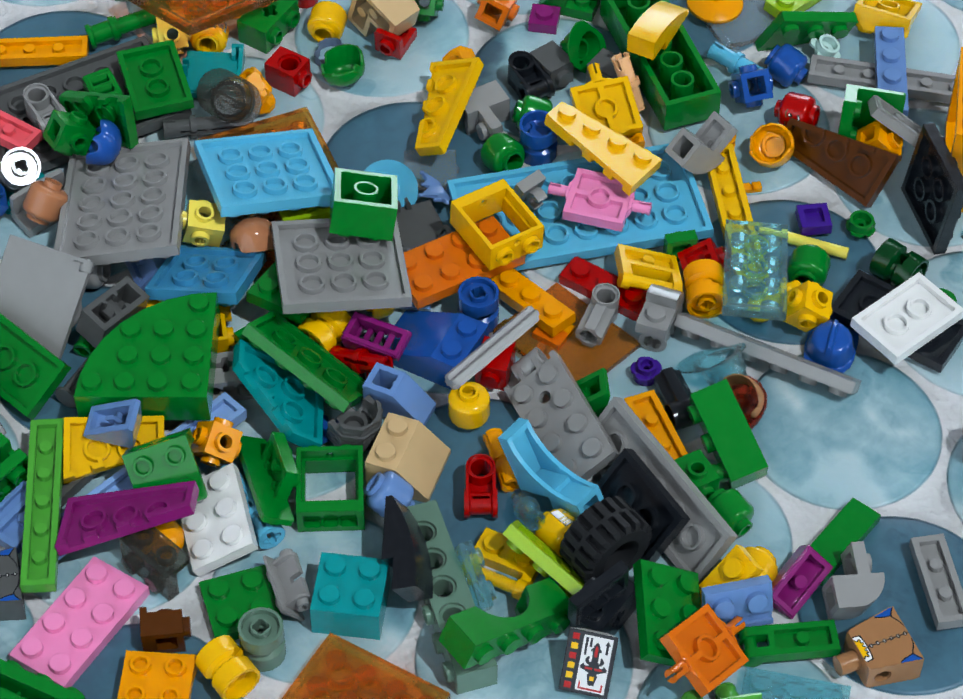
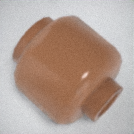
(44, 201)

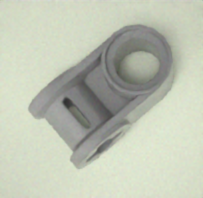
(40, 104)

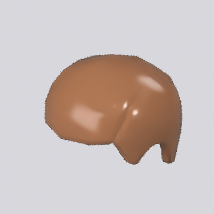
(252, 235)

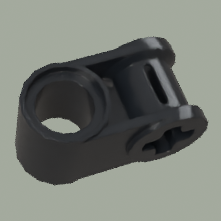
(528, 77)

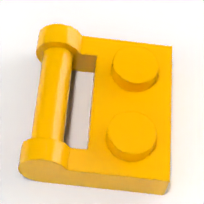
(645, 267)
(504, 559)

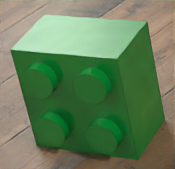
(363, 204)

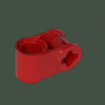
(480, 491)

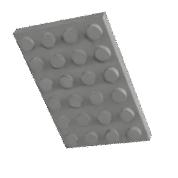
(126, 207)

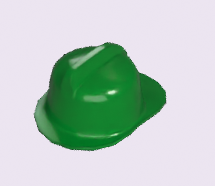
(582, 44)

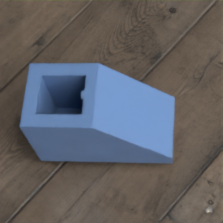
(398, 393)

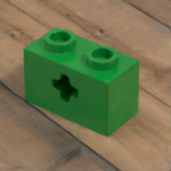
(268, 25)

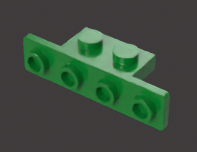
(270, 476)

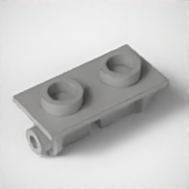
(291, 595)

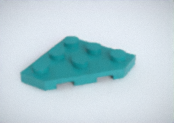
(281, 395)

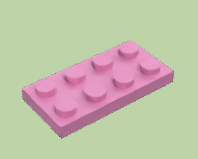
(80, 623)

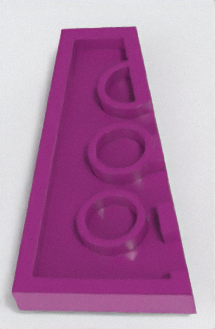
(115, 514)

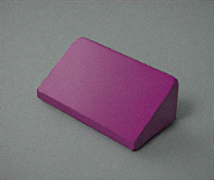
(798, 580)

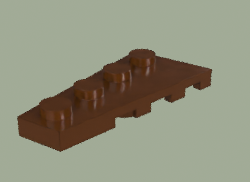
(843, 161)

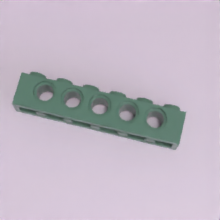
(449, 581)

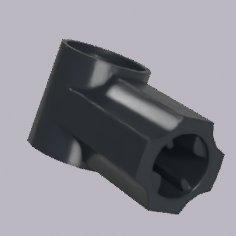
(675, 396)

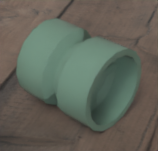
(262, 638)

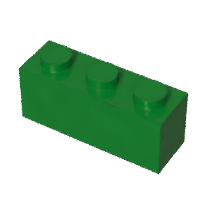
(727, 434)

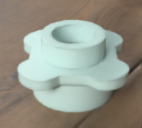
(826, 46)

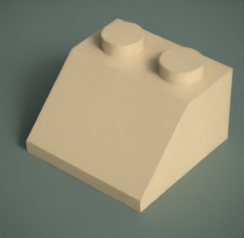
(410, 452)

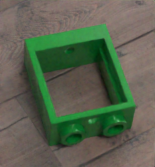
(330, 514)

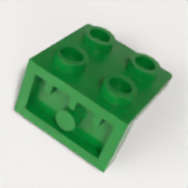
(855, 108)
(164, 462)

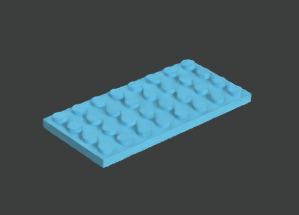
(671, 190)

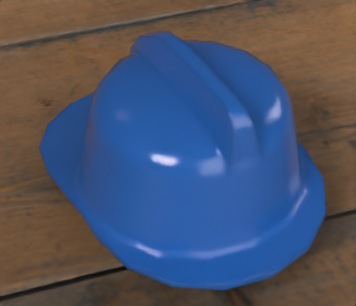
(832, 345)

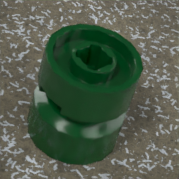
(894, 263)

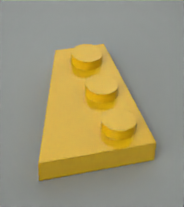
(88, 457)

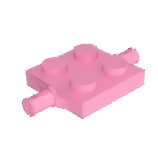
(597, 200)

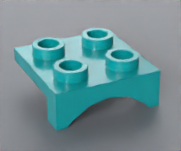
(200, 62)

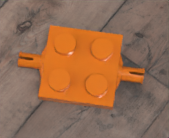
(704, 650)

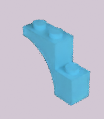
(543, 474)

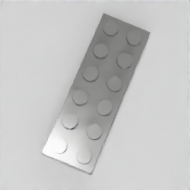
(707, 533)

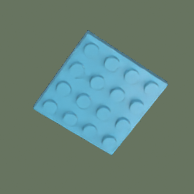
(266, 172)

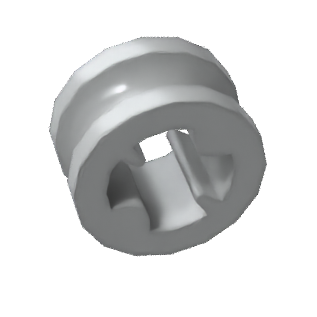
(652, 343)

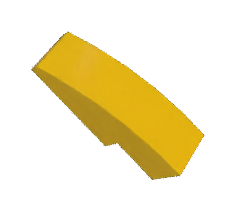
(655, 29)

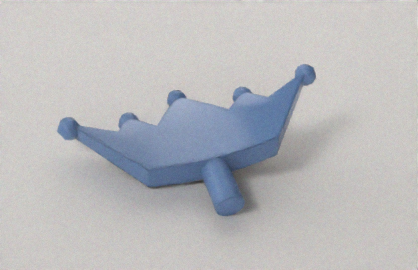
(434, 189)

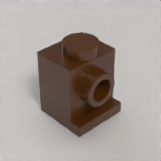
(164, 630)

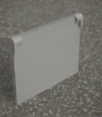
(42, 290)

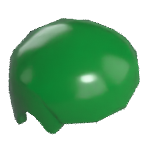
(343, 65)

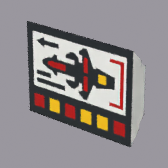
(588, 662)

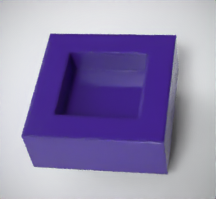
(813, 219)

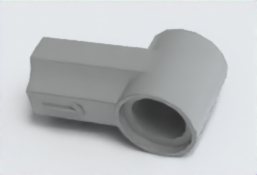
(599, 314)

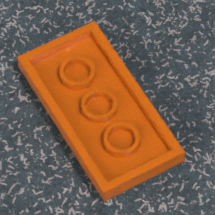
(444, 263)

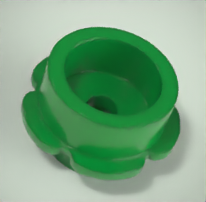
(861, 224)

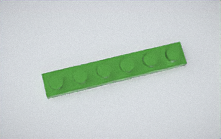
(42, 506)

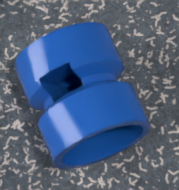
(537, 138)
(480, 300)

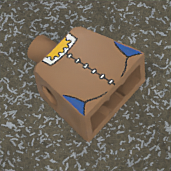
(880, 651)

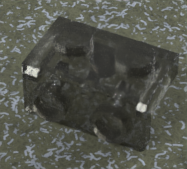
(154, 560)

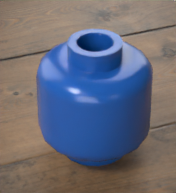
(787, 65)

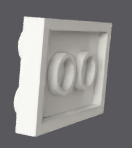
(907, 318)
(221, 523)

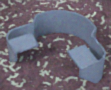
(327, 42)

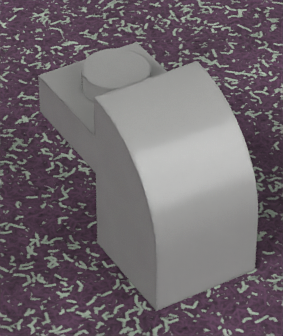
(486, 110)
(701, 151)
(660, 311)
(857, 590)

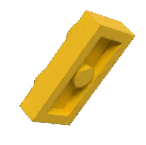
(734, 566)

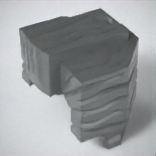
(357, 426)

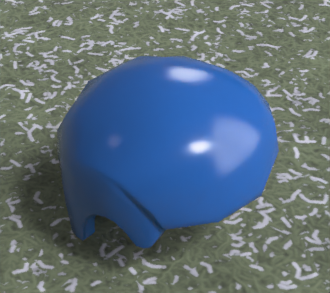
(105, 145)

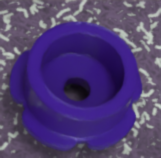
(645, 370)

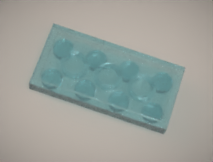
(755, 270)

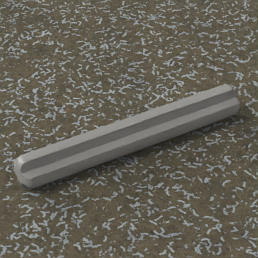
(492, 348)

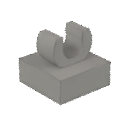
(530, 190)

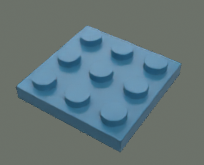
(206, 271)

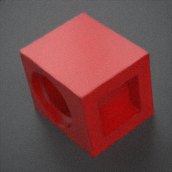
(288, 71)

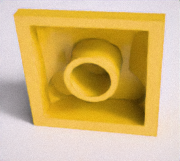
(886, 13)

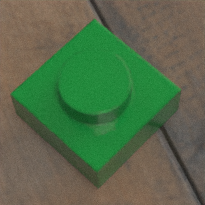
(679, 241)

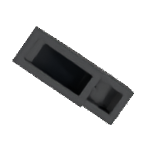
(406, 553)

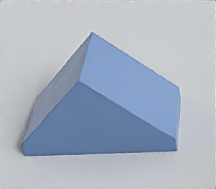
(115, 423)

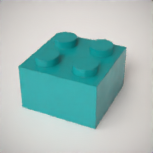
(350, 596)

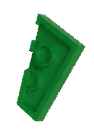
(104, 106)

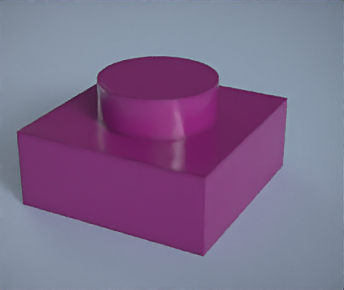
(544, 19)

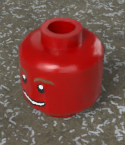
(798, 107)

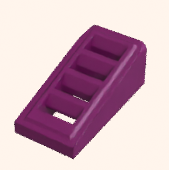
(363, 322)

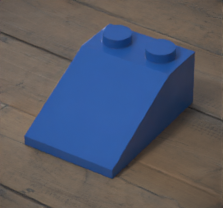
(437, 342)

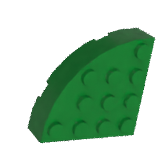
(159, 358)

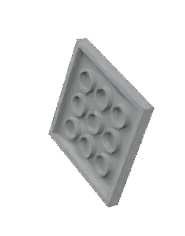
(337, 272)

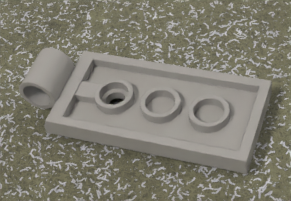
(567, 420)

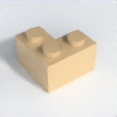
(389, 15)

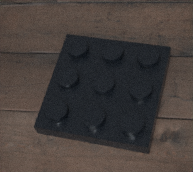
(934, 188)

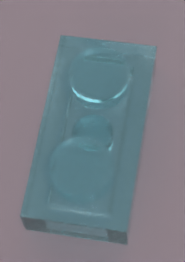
(472, 562)

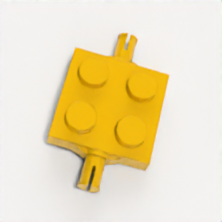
(608, 102)

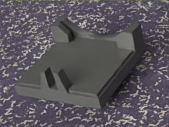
(419, 224)

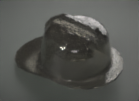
(229, 97)

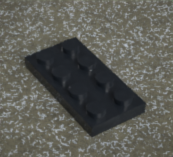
(866, 290)

